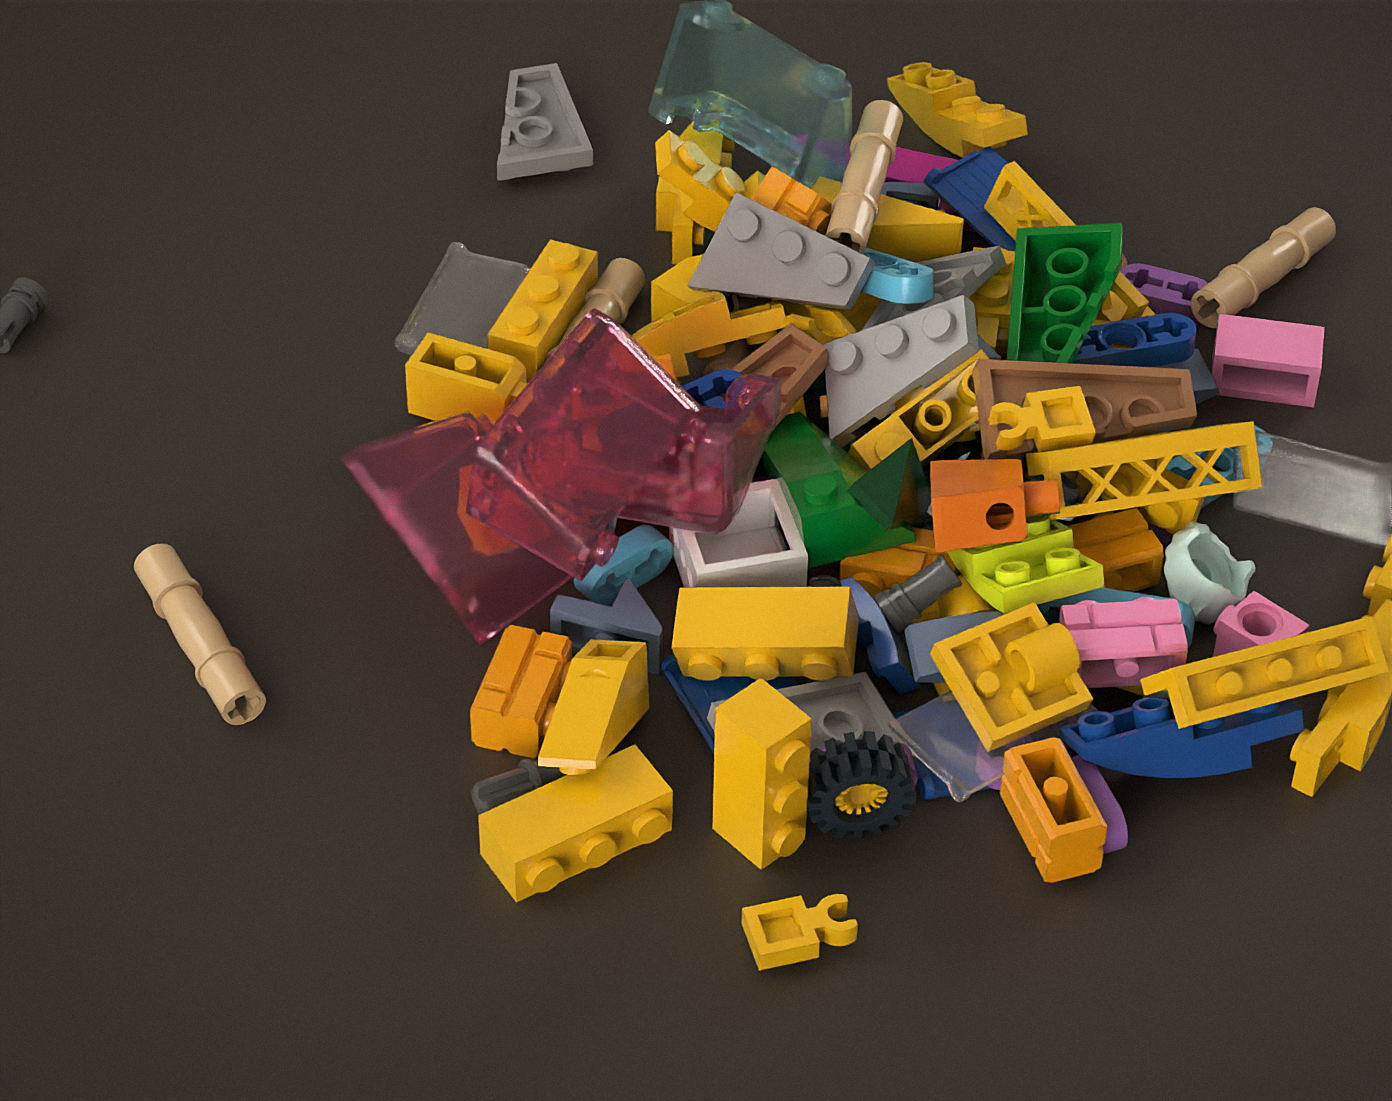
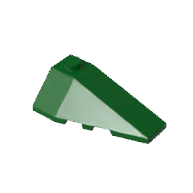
(1060, 287)
(815, 485)

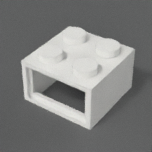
(749, 549)

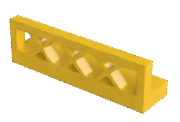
(1021, 203)
(1159, 446)
(1271, 672)

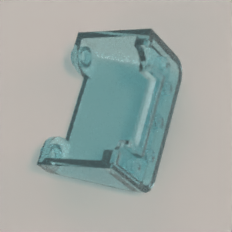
(756, 92)

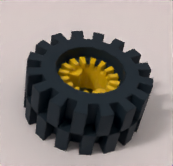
(884, 789)

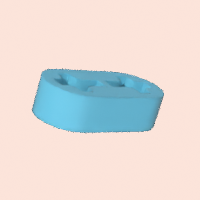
(638, 556)

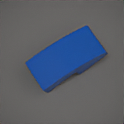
(884, 645)

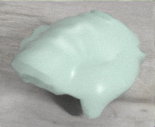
(1204, 572)

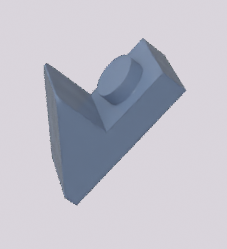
(625, 621)

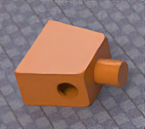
(985, 502)

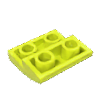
(1029, 570)

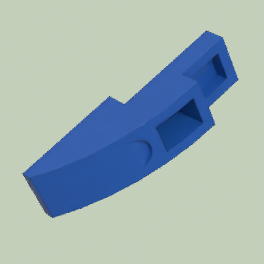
(1148, 741)

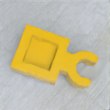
(1049, 417)
(789, 933)

